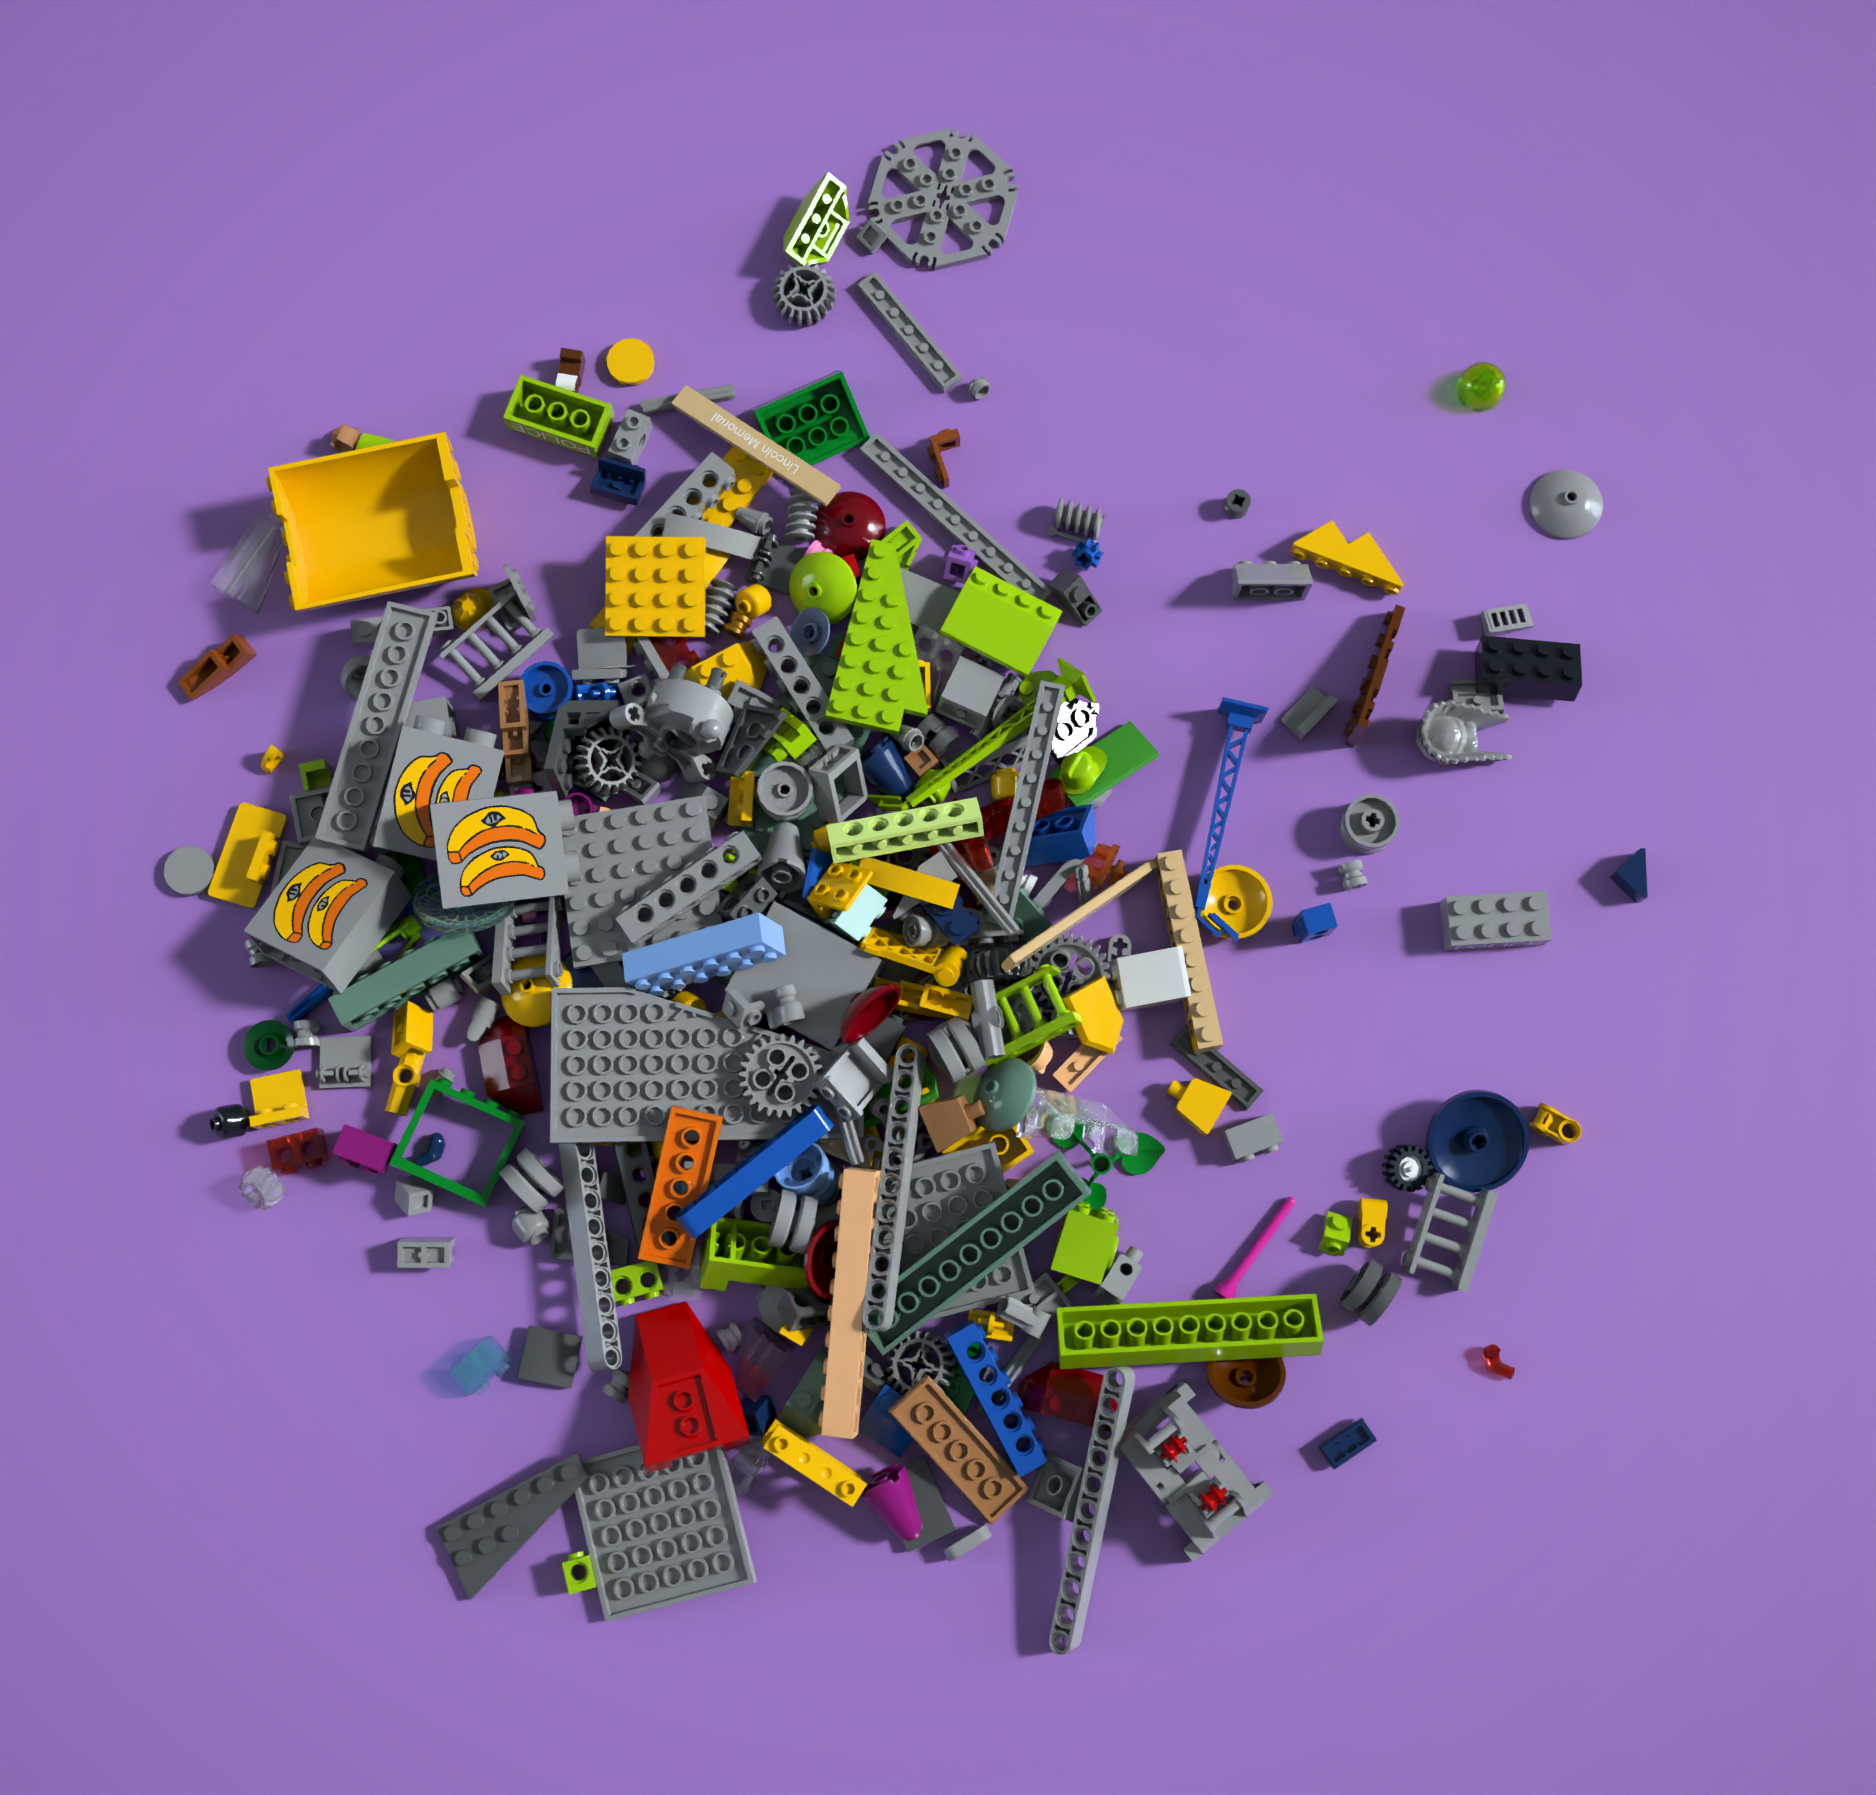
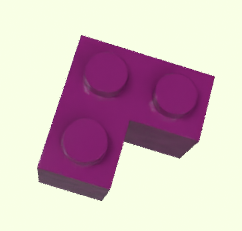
(363, 1148)

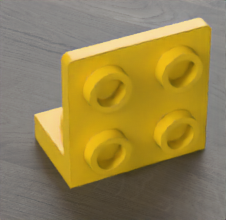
(838, 888)
(278, 1100)

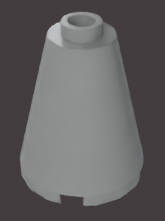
(784, 859)

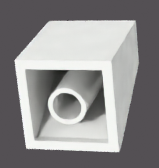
(1150, 979)

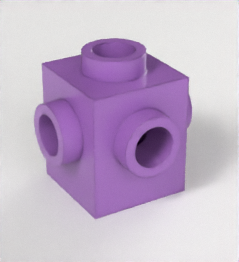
(959, 563)

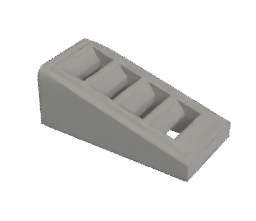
(1488, 625)

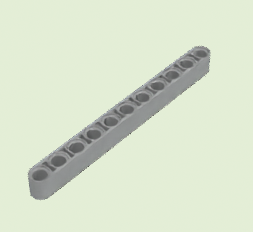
(899, 1198)
(591, 1257)
(1083, 1518)

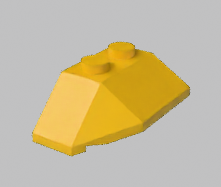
(739, 663)

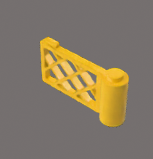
(944, 964)

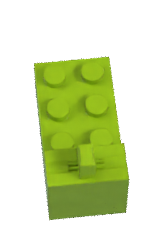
(741, 1254)

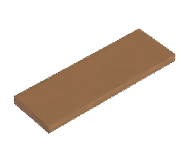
(958, 1449)

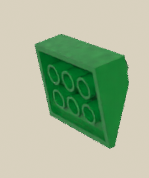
(814, 419)

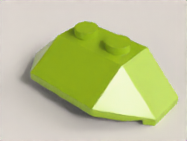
(818, 223)

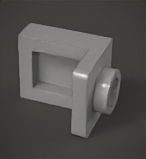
(740, 1010)

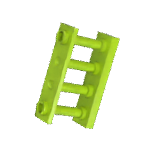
(1042, 1030)

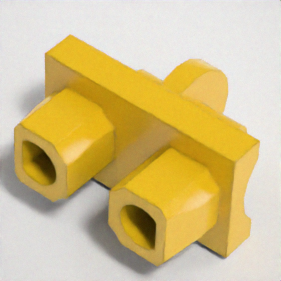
(993, 1325)

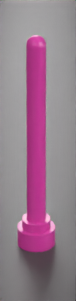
(1228, 1287)

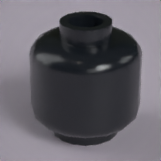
(230, 1121)

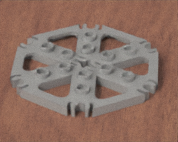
(959, 212)

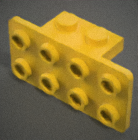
(247, 855)

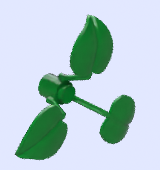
(1148, 1153)

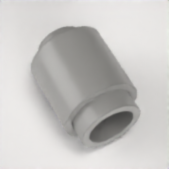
(444, 993)

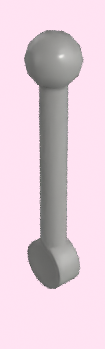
(1052, 531)

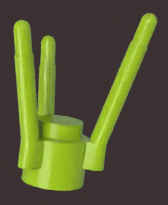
(407, 928)

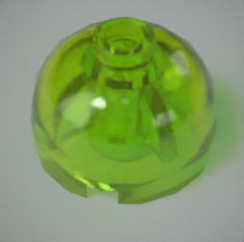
(1481, 386)

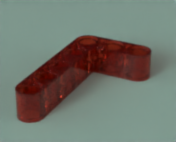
(996, 820)

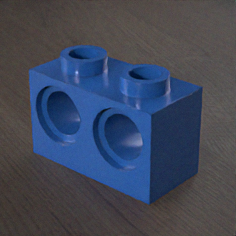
(1314, 923)

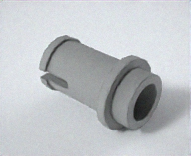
(446, 1074)

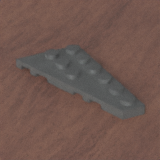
(498, 1528)

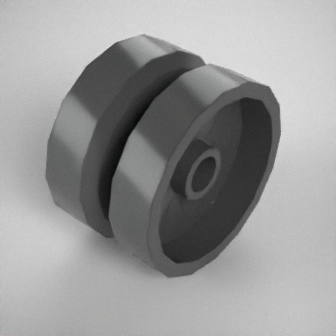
(1370, 1292)

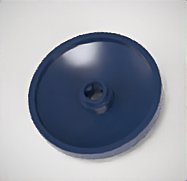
(1495, 1152)

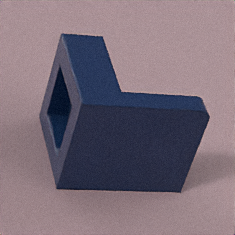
(758, 1414)

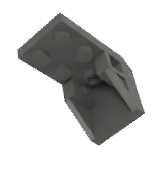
(571, 724)

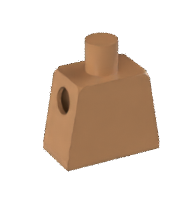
(950, 1119)

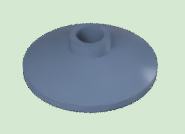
(810, 631)

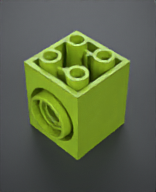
(1086, 1243)

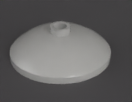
(1558, 514)

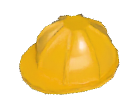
(471, 607)

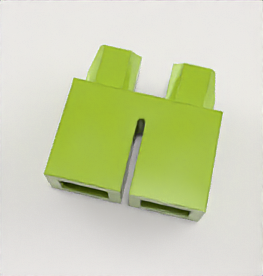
(789, 739)

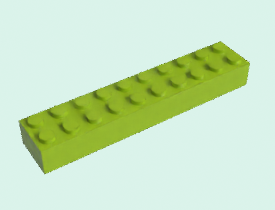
(1188, 1331)

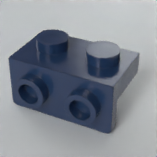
(619, 481)
(954, 923)

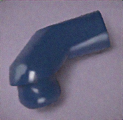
(434, 1150)

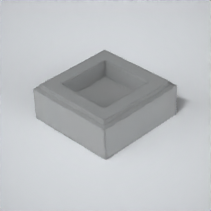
(872, 236)

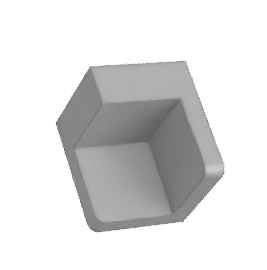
(413, 1195)

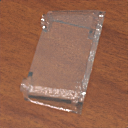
(1056, 1114)

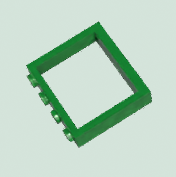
(467, 1097)

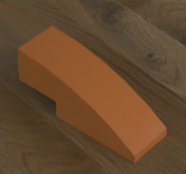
(216, 666)

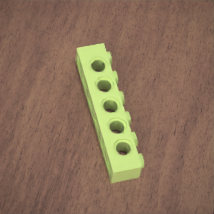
(905, 830)

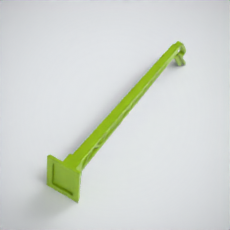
(1075, 685)

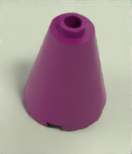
(894, 1501)

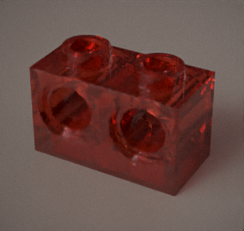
(676, 653)
(297, 1144)

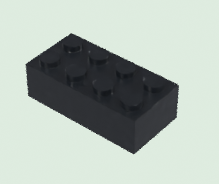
(1528, 668)

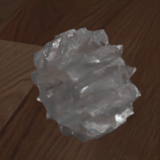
(262, 1187)

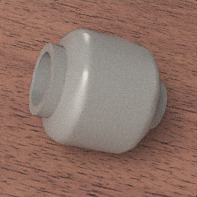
(530, 1226)

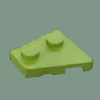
(907, 543)

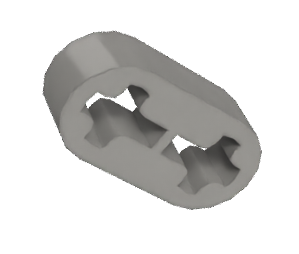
(967, 1542)

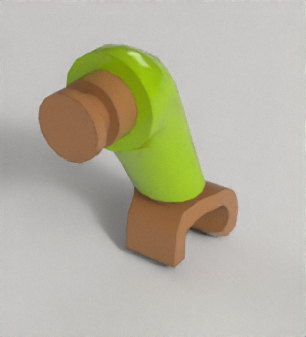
(348, 438)

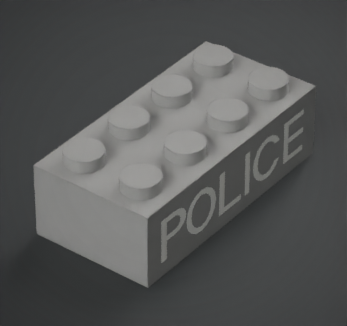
(1495, 920)

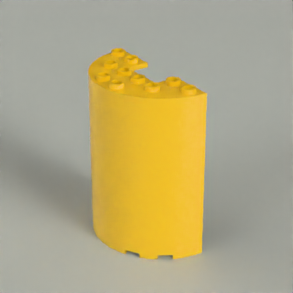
(373, 522)

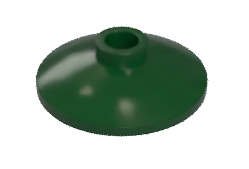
(257, 1042)

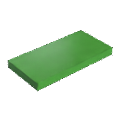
(1126, 753)

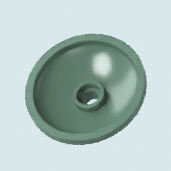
(1006, 1094)

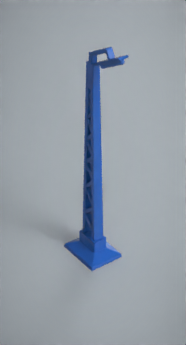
(1241, 719)

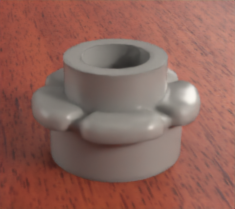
(979, 388)

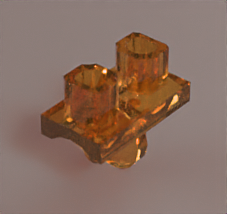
(1106, 854)

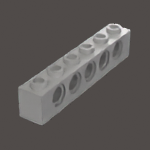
(711, 469)
(774, 633)
(683, 902)

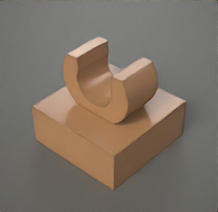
(921, 760)

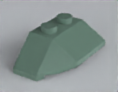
(805, 1403)

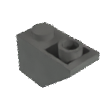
(1075, 596)

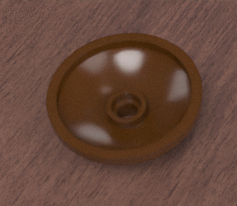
(1264, 1376)

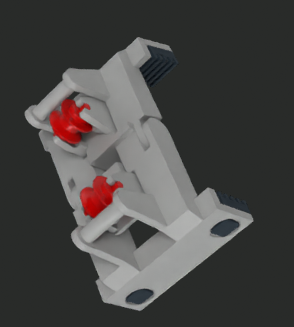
(1178, 1446)

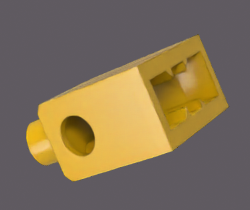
(1199, 1103)

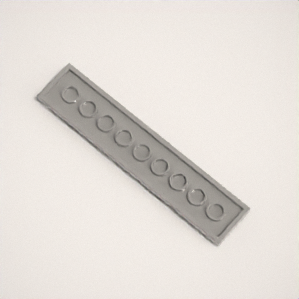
(376, 727)

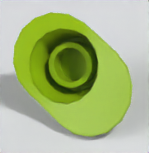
(1082, 769)

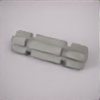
(1082, 884)

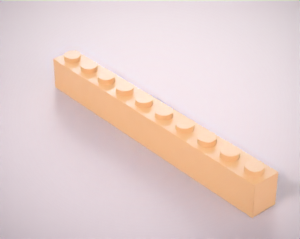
(847, 1331)

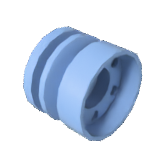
(809, 1175)

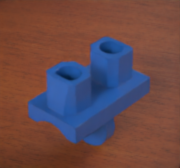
(598, 691)

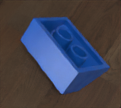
(1063, 836)

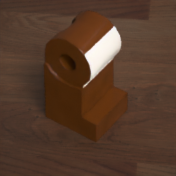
(570, 369)

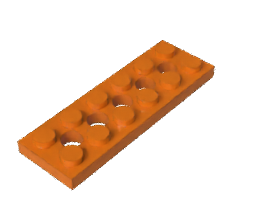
(669, 1172)

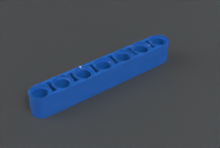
(754, 1170)

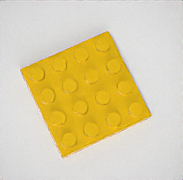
(655, 586)

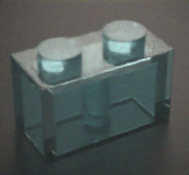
(481, 1366)

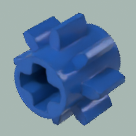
(1087, 554)

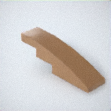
(515, 732)

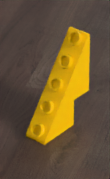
(1357, 559)

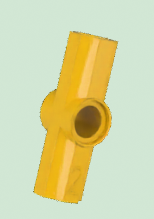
(402, 1093)

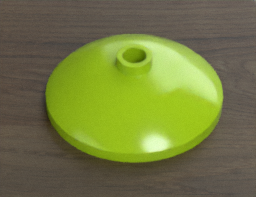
(833, 581)

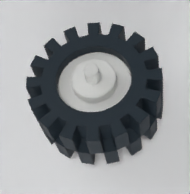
(1407, 1168)

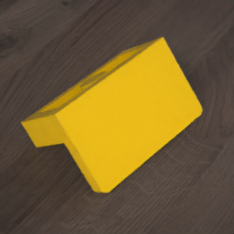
(412, 1029)

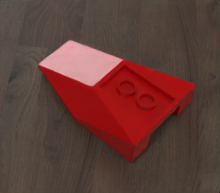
(681, 1389)

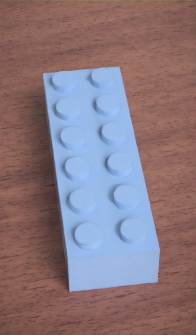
(704, 954)

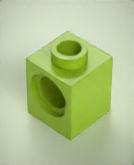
(576, 1584)

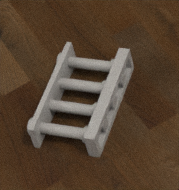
(500, 668)
(504, 950)
(1475, 1226)

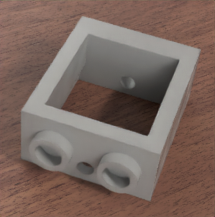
(838, 760)

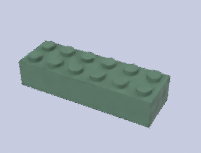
(406, 978)

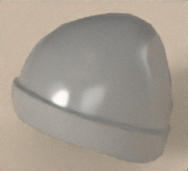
(353, 674)

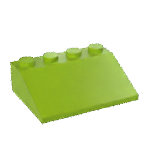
(1001, 621)

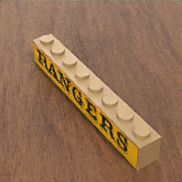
(1184, 932)

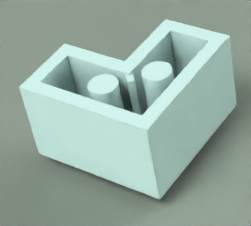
(856, 921)

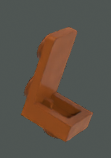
(943, 441)

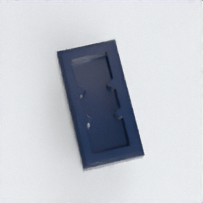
(1347, 1443)

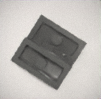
(549, 1357)

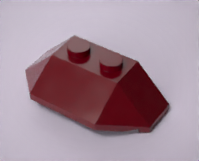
(510, 1067)
(1063, 1393)

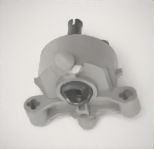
(681, 722)

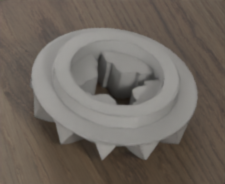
(1011, 702)

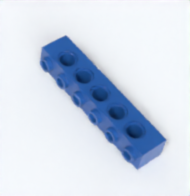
(1023, 1459)

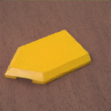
(1099, 1014)

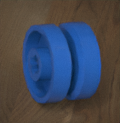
(538, 681)

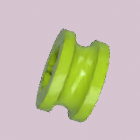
(1068, 1282)

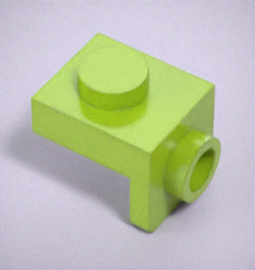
(1335, 1234)

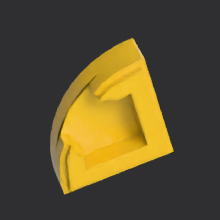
(271, 759)

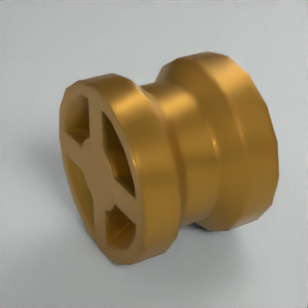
(737, 625)

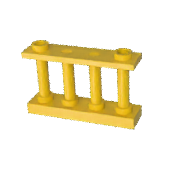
(813, 1462)

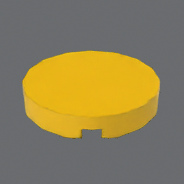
(630, 361)

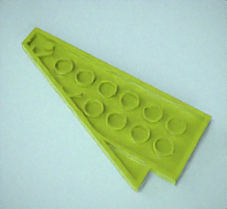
(879, 659)

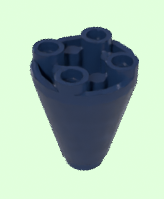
(885, 770)

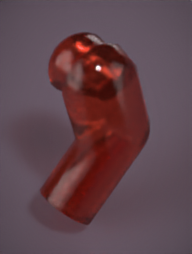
(1494, 1364)

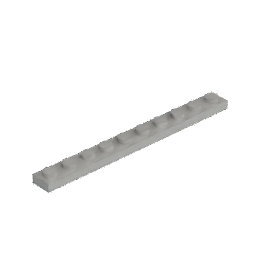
(952, 517)
(1027, 797)

